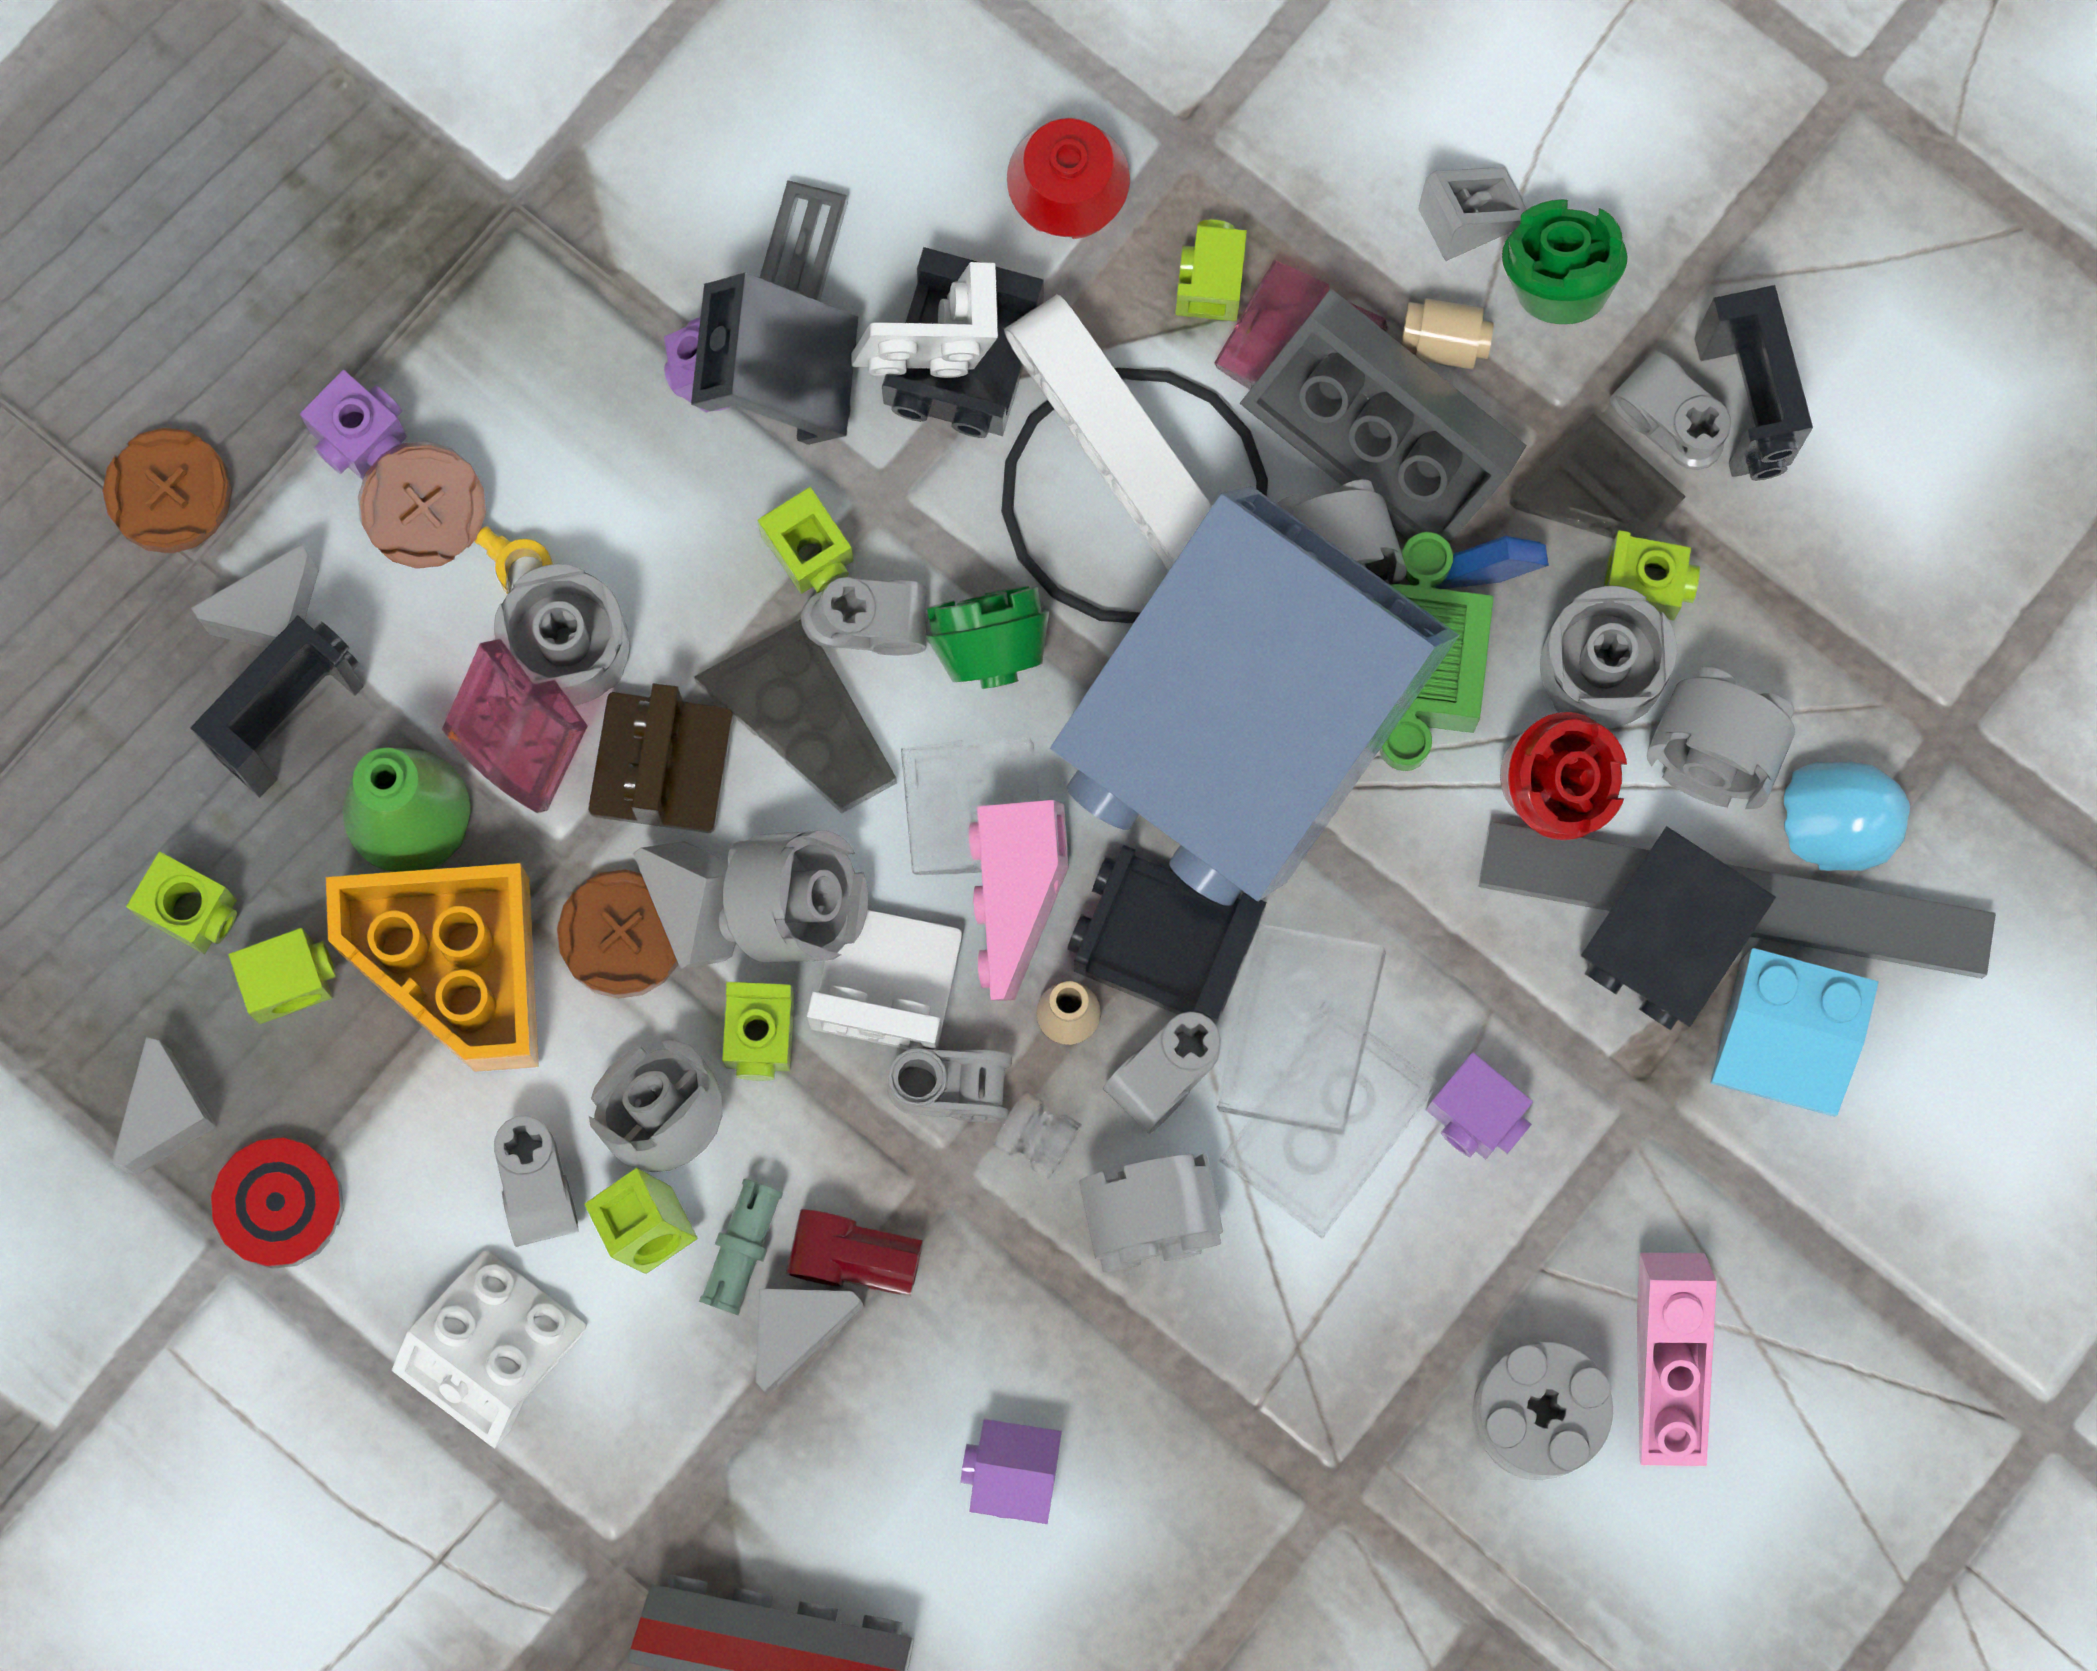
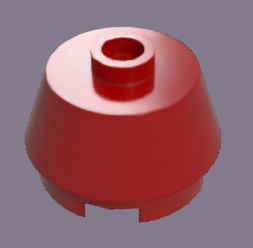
(1068, 178)
(1564, 776)

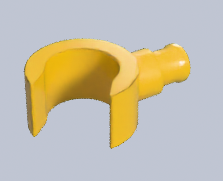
(507, 552)

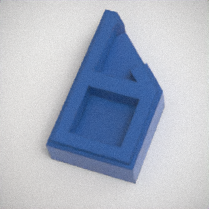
(1495, 562)

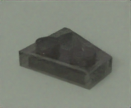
(1599, 486)

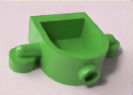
(1456, 687)

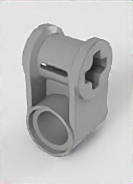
(1667, 405)
(877, 615)
(1157, 1078)
(955, 1084)
(534, 1193)

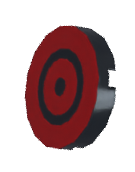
(277, 1203)

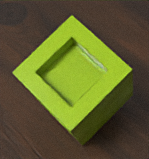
(164, 885)
(283, 975)
(640, 1221)

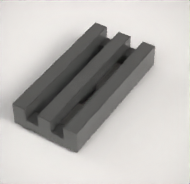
(815, 198)

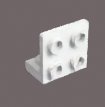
(948, 348)
(889, 983)
(486, 1346)

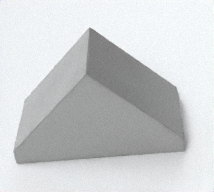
(1469, 208)
(263, 601)
(688, 898)
(160, 1113)
(795, 1328)

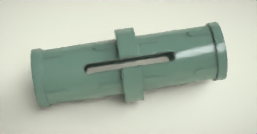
(741, 1246)

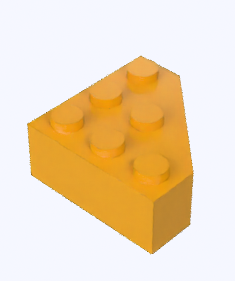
(448, 953)

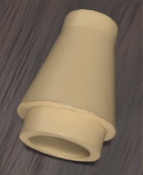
(1068, 1027)

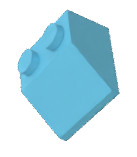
(1793, 1031)

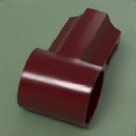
(836, 1251)

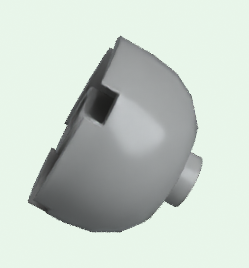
(657, 1107)

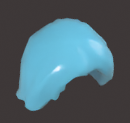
(1845, 815)

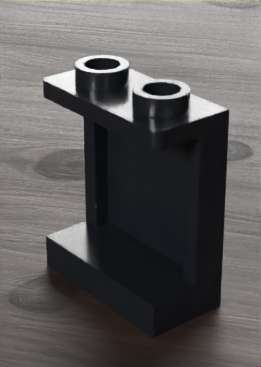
(1756, 331)
(775, 356)
(984, 396)
(269, 693)
(1675, 929)
(1163, 938)

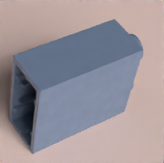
(1249, 697)

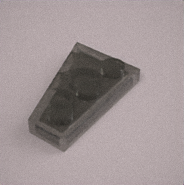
(802, 710)

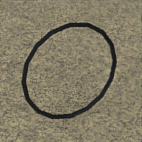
(1023, 438)

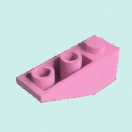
(1022, 873)
(1674, 1357)

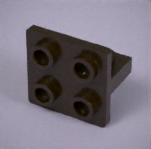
(661, 760)

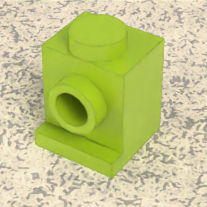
(1212, 272)
(800, 523)
(1626, 569)
(764, 1002)

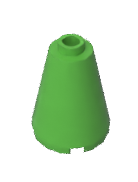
(405, 809)

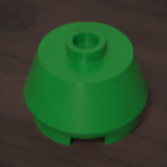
(1564, 261)
(989, 635)

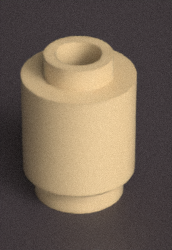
(1447, 333)

